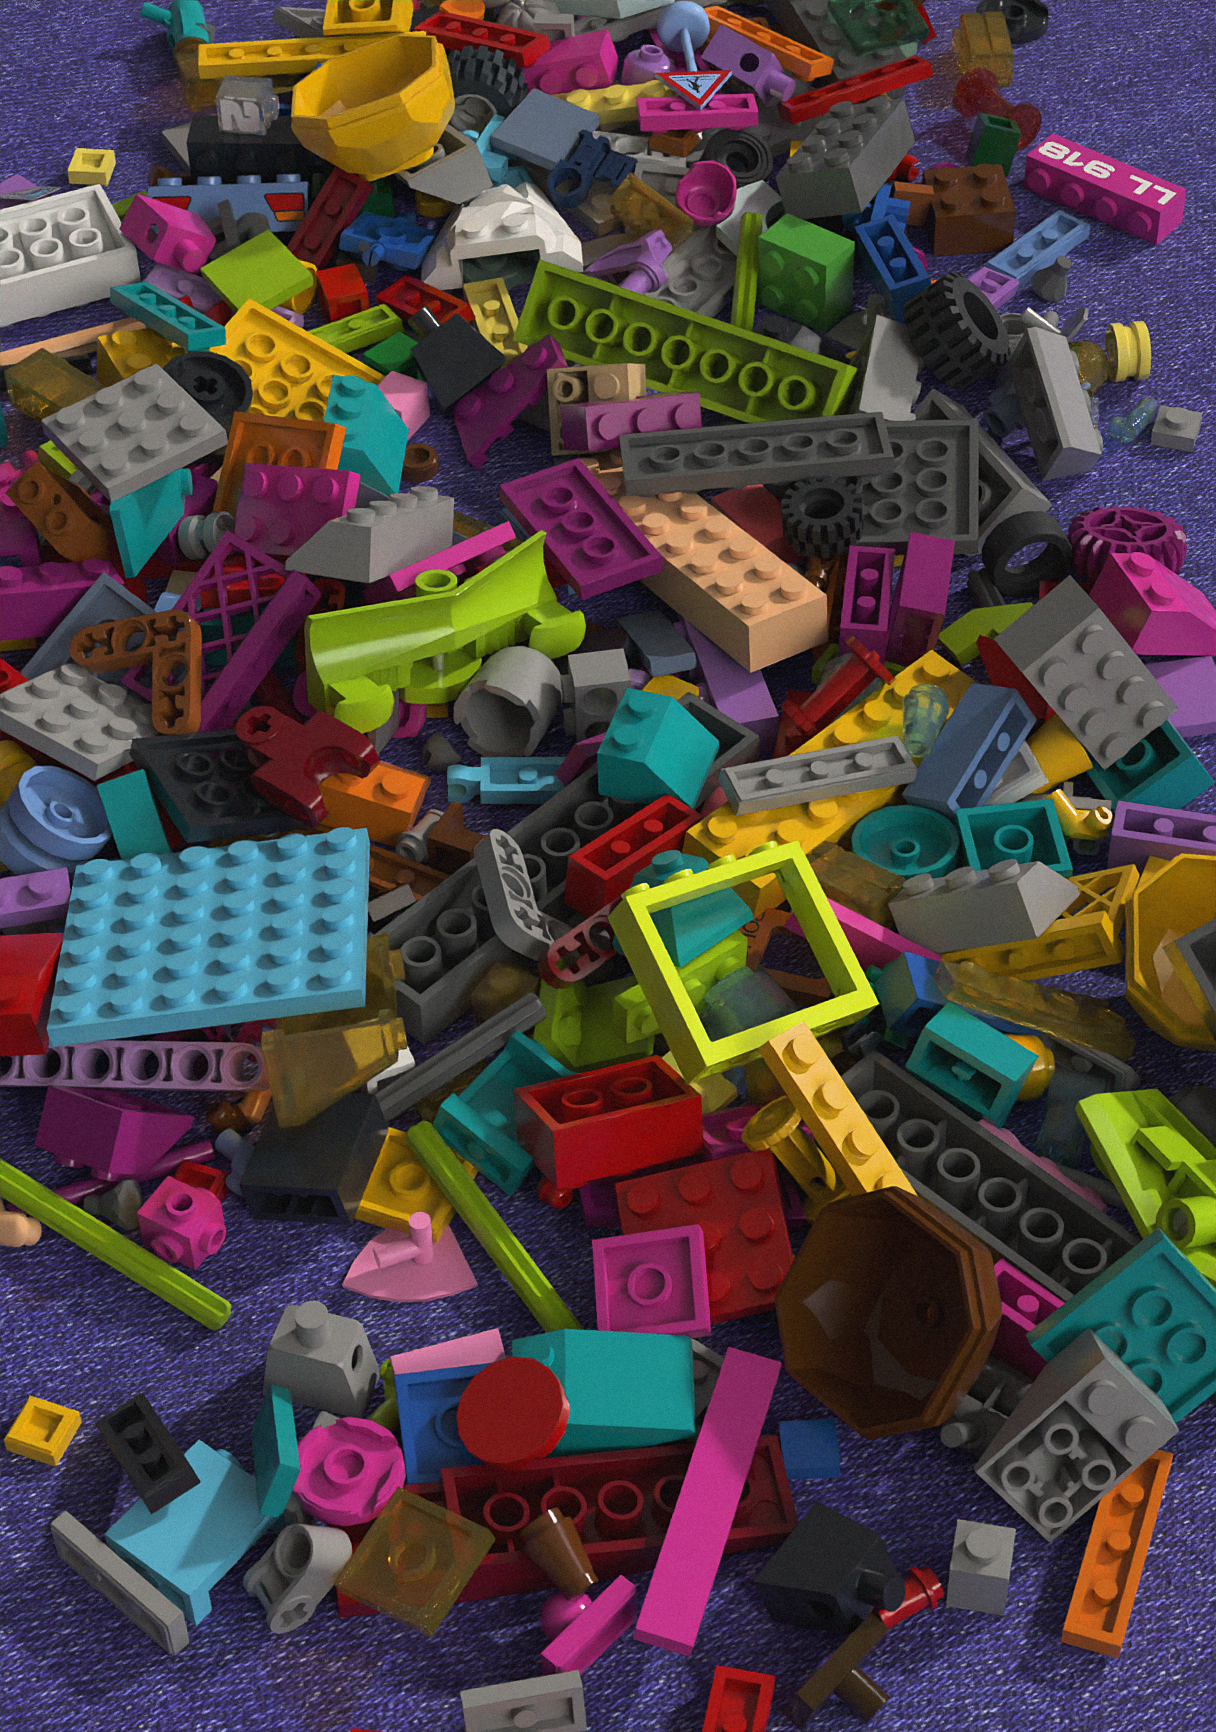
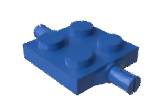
(388, 240)

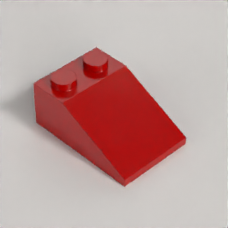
(26, 991)

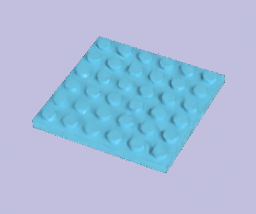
(213, 937)

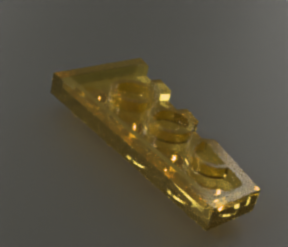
(1037, 1006)

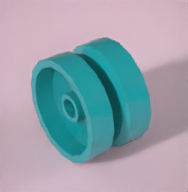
(908, 841)

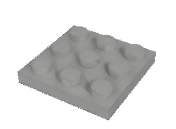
(134, 432)
(77, 719)

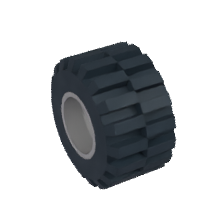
(483, 87)

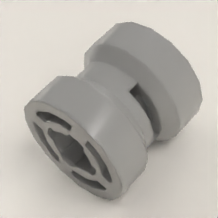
(201, 534)

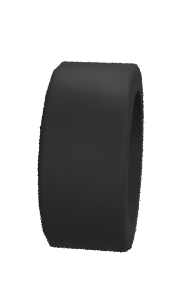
(1014, 535)

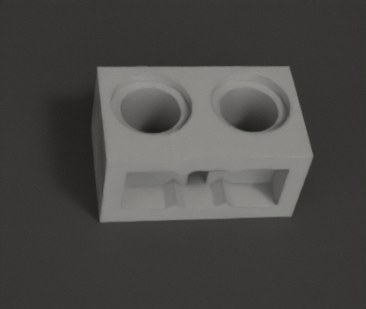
(594, 691)

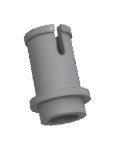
(414, 843)

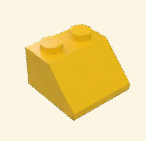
(367, 17)

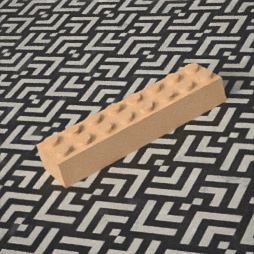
(721, 574)

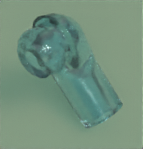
(1136, 421)

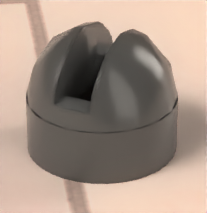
(439, 753)

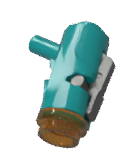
(184, 24)

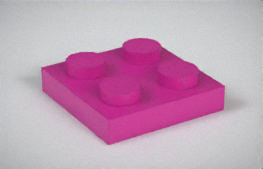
(653, 1282)

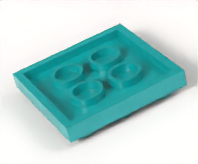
(1153, 1316)

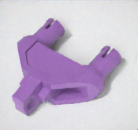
(635, 264)

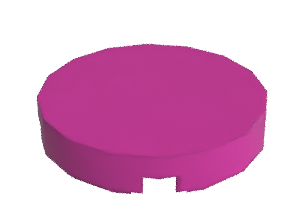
(348, 1471)

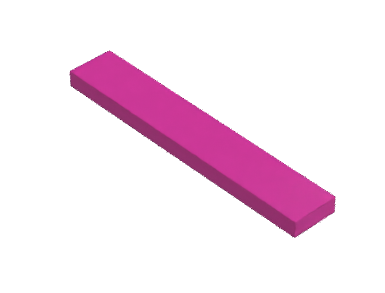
(707, 1502)

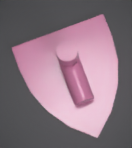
(410, 1265)

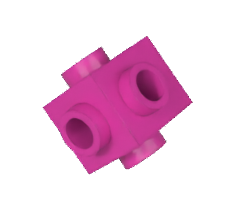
(182, 1223)

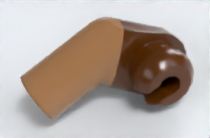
(241, 1115)

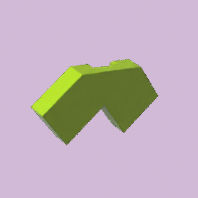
(961, 636)

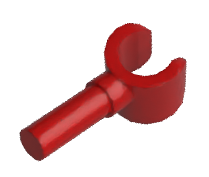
(905, 169)

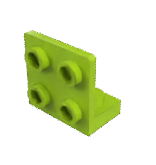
(581, 1025)

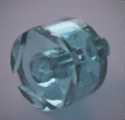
(742, 1003)

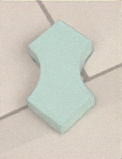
(751, 198)

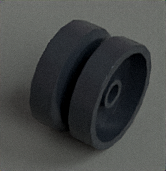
(216, 386)

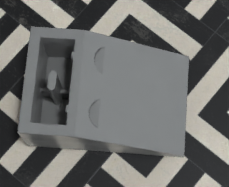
(1074, 1436)

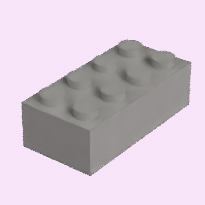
(1086, 672)

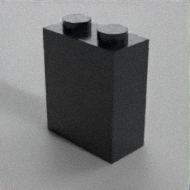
(317, 1167)

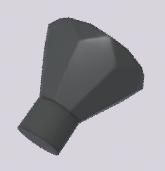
(1052, 281)
(117, 1204)

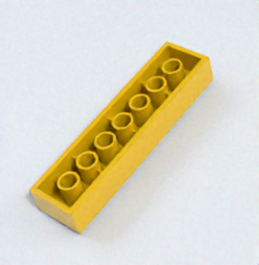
(828, 818)

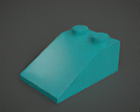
(147, 517)
(619, 1387)

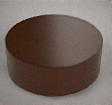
(420, 463)

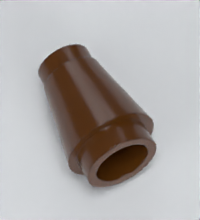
(559, 1553)

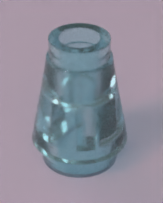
(923, 717)

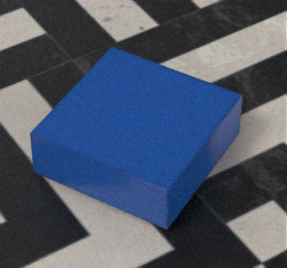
(809, 1448)

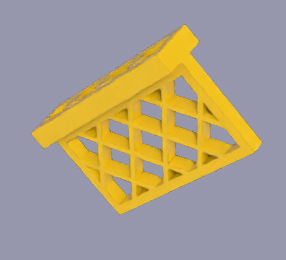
(1070, 942)

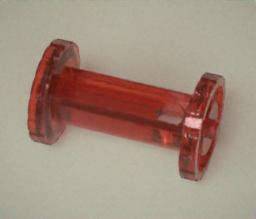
(979, 93)

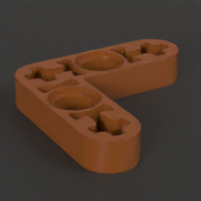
(159, 651)

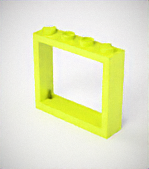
(666, 993)

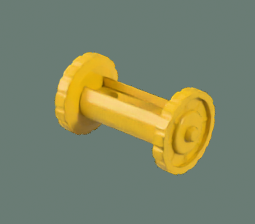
(780, 1130)

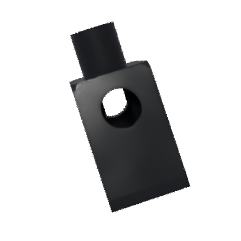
(452, 356)
(829, 1574)

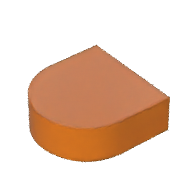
(467, 8)

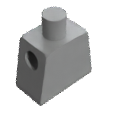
(322, 1360)

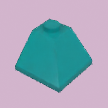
(694, 924)

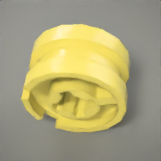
(1128, 351)

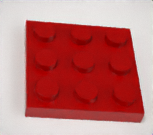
(741, 1220)

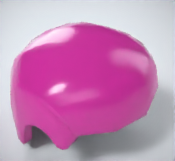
(706, 193)

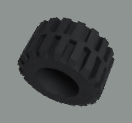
(956, 331)

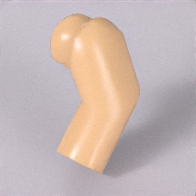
(18, 1228)

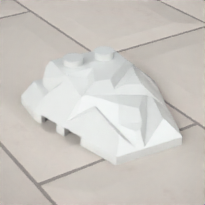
(500, 223)

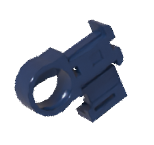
(595, 161)

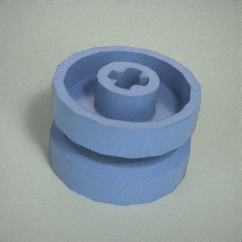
(52, 822)

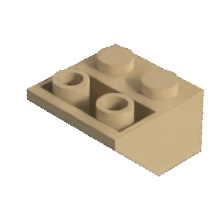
(587, 385)

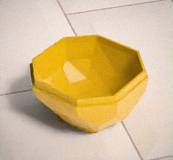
(376, 106)
(1157, 913)

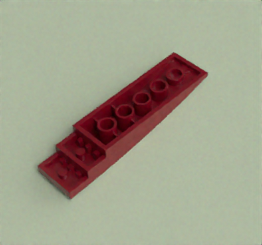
(615, 1501)

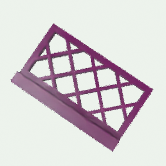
(257, 648)

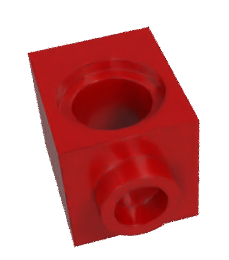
(341, 292)

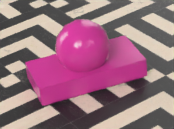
(584, 1628)

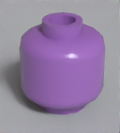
(643, 64)

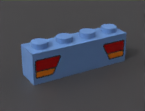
(280, 202)

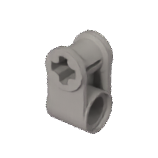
(297, 1572)

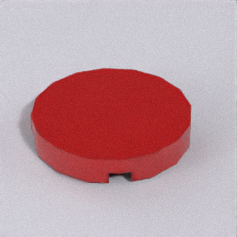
(512, 1413)

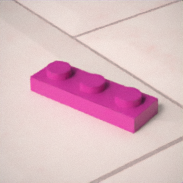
(673, 113)

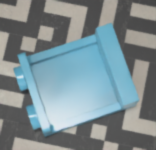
(196, 1535)

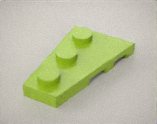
(632, 1013)

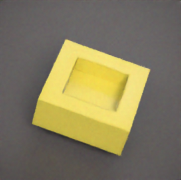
(91, 166)

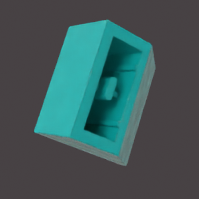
(970, 1064)

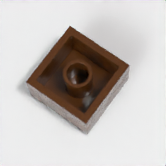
(969, 210)

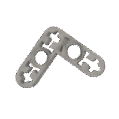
(514, 906)

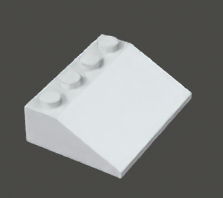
(61, 254)

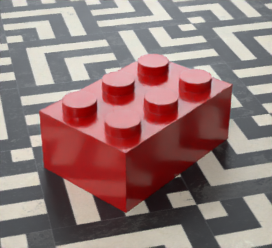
(609, 1121)

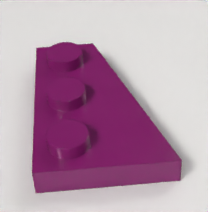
(496, 402)

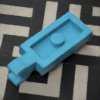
(506, 780)

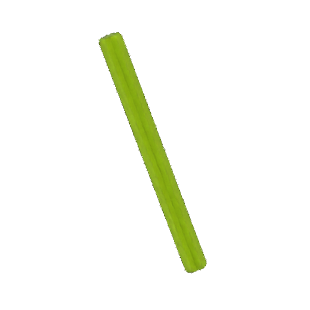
(490, 1229)
(113, 1248)

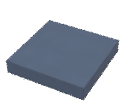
(543, 129)

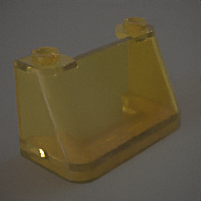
(332, 1053)

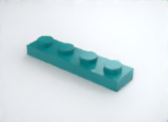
(168, 316)

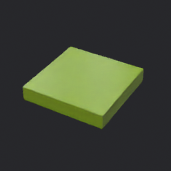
(257, 271)

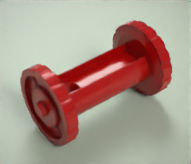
(838, 689)

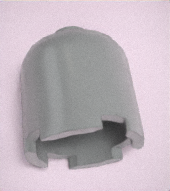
(510, 702)

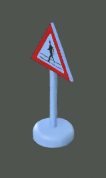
(683, 29)

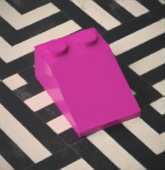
(1154, 607)

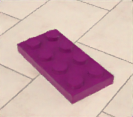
(585, 528)

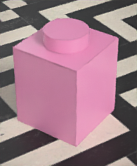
(408, 398)

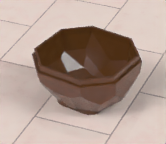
(860, 1312)

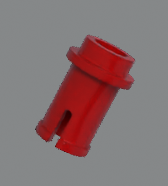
(921, 1591)

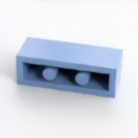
(971, 751)

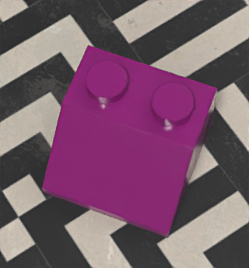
(107, 1130)

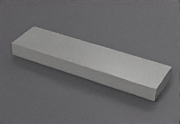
(817, 775)

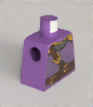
(752, 67)

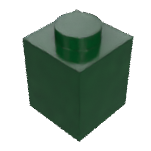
(993, 142)

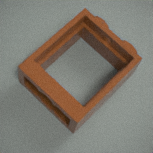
(65, 515)

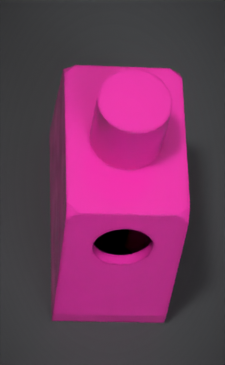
(181, 238)

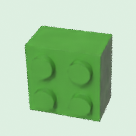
(805, 272)

